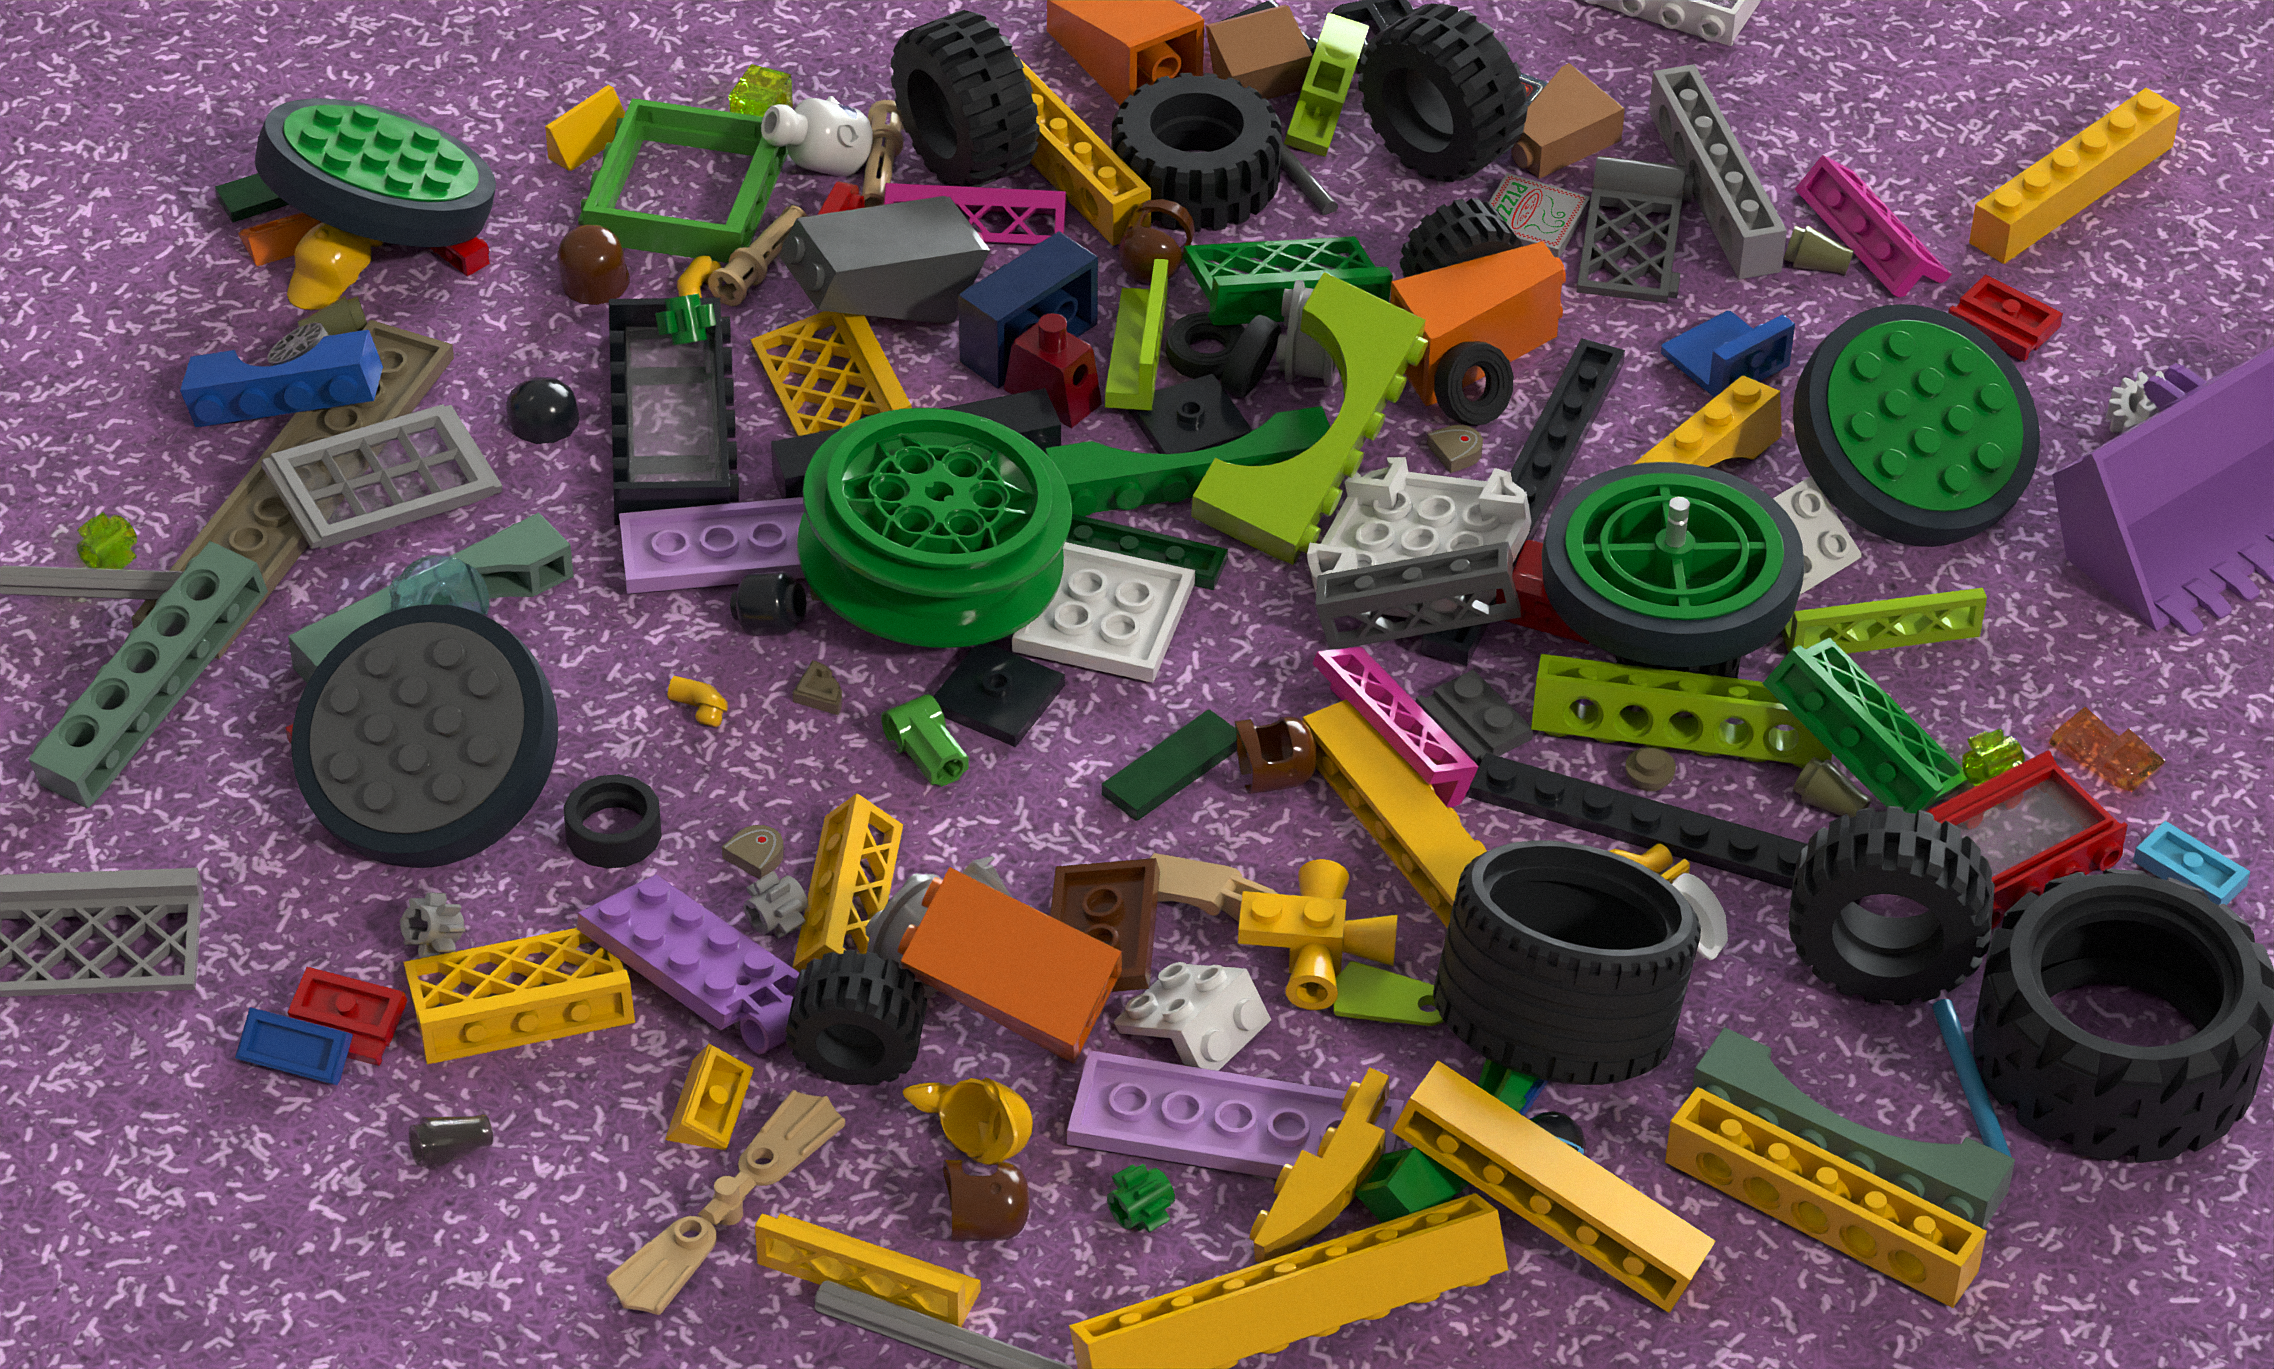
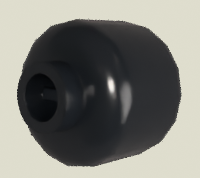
(768, 604)

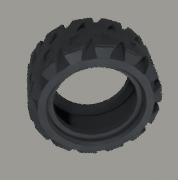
(2108, 1093)

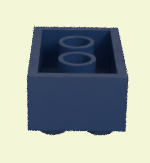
(1045, 280)

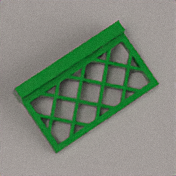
(1242, 297)
(1864, 731)

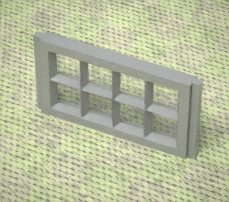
(381, 476)

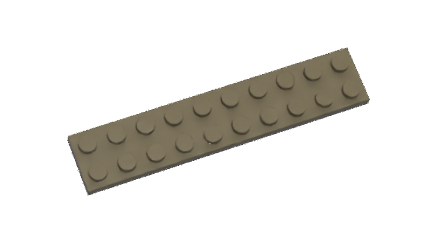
(254, 516)

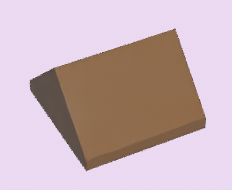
(1261, 51)

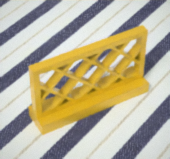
(865, 357)
(521, 1012)

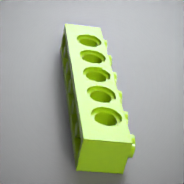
(1661, 695)

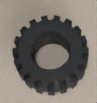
(1456, 236)
(856, 1018)

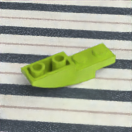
(1326, 84)

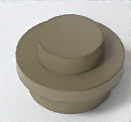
(1650, 769)

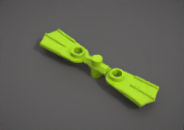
(1383, 996)

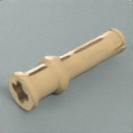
(874, 188)
(749, 264)

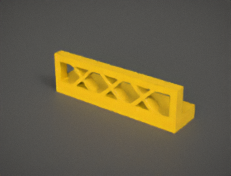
(840, 877)
(828, 1255)

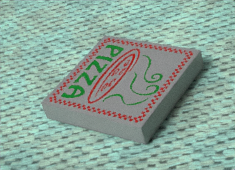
(1540, 211)

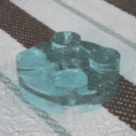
(442, 576)

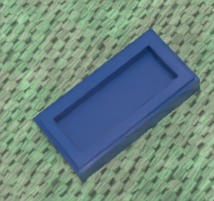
(294, 1046)

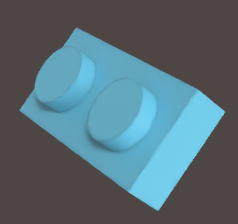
(2186, 859)

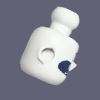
(820, 135)

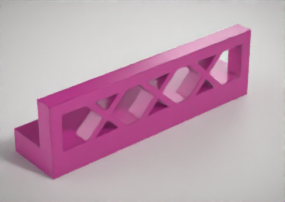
(991, 200)
(1868, 227)
(1399, 720)

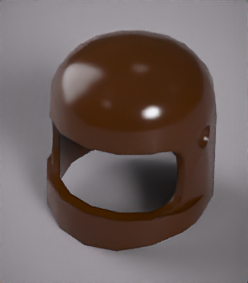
(1143, 245)
(592, 265)
(1275, 753)
(986, 1206)

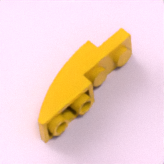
(1321, 1188)

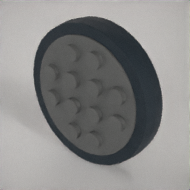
(424, 736)

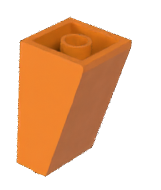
(1128, 40)
(1494, 299)
(1011, 963)

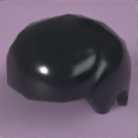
(542, 410)

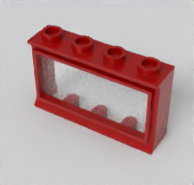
(2034, 829)

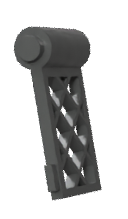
(1636, 190)

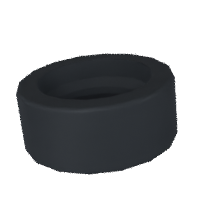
(615, 849)

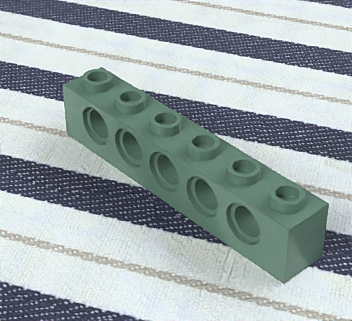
(148, 675)

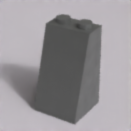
(887, 259)

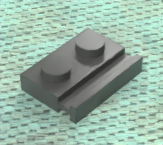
(1476, 717)

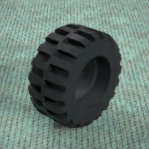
(1442, 92)
(965, 100)
(1209, 116)
(1899, 857)

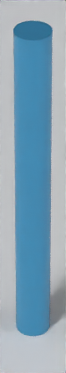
(1969, 1076)

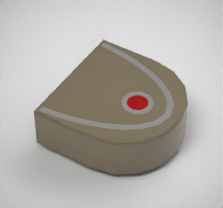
(1456, 446)
(755, 850)

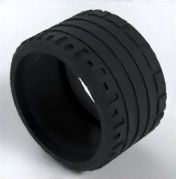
(1566, 962)

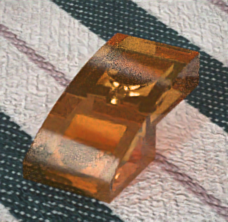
(2117, 759)

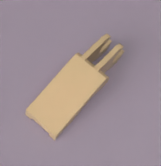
(1204, 885)

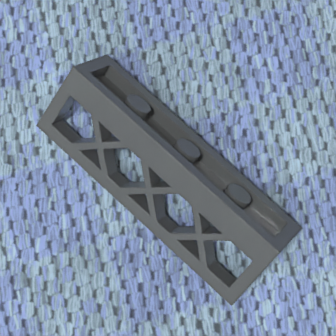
(1413, 587)

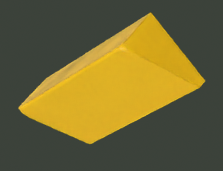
(584, 129)
(710, 1100)

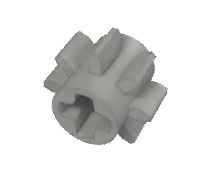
(775, 905)
(432, 924)

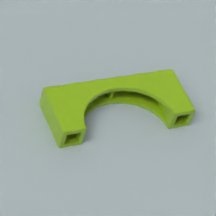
(1283, 502)

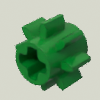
(685, 319)
(1141, 1198)

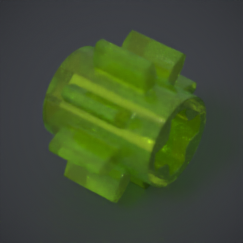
(107, 542)
(1990, 756)

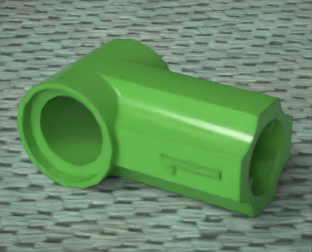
(922, 733)

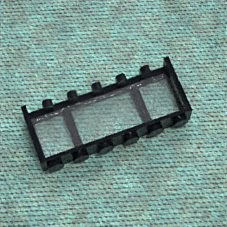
(670, 412)

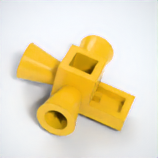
(1315, 932)

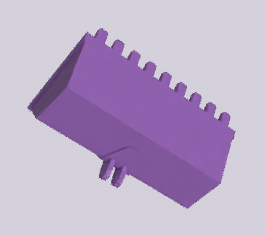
(2180, 498)

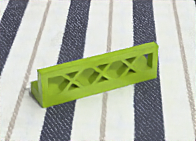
(1138, 343)
(1890, 622)

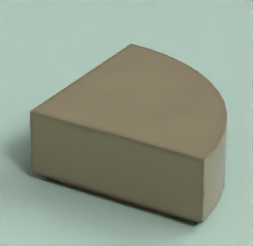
(819, 689)

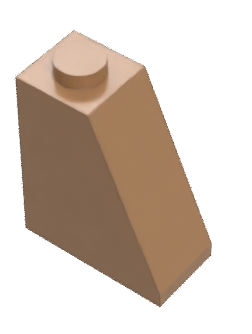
(1567, 124)

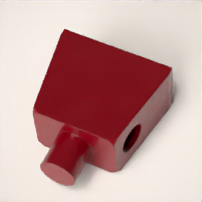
(1059, 362)

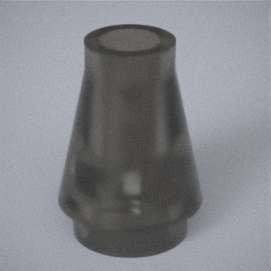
(445, 1139)

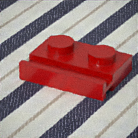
(2008, 316)
(352, 1007)

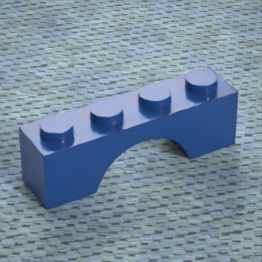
(332, 374)

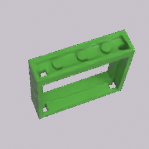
(689, 128)

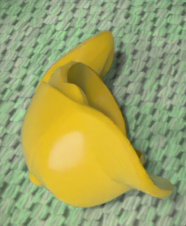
(326, 265)
(977, 1116)

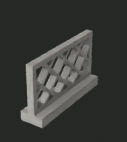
(101, 896)

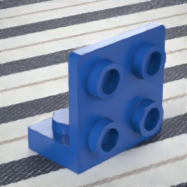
(1728, 348)

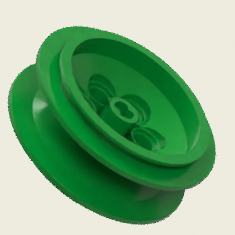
(933, 527)

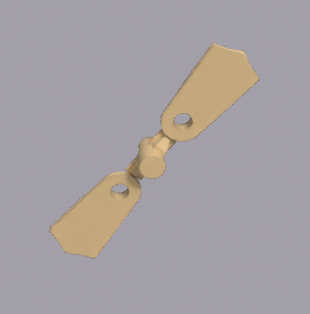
(666, 1263)

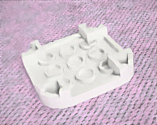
(1416, 515)

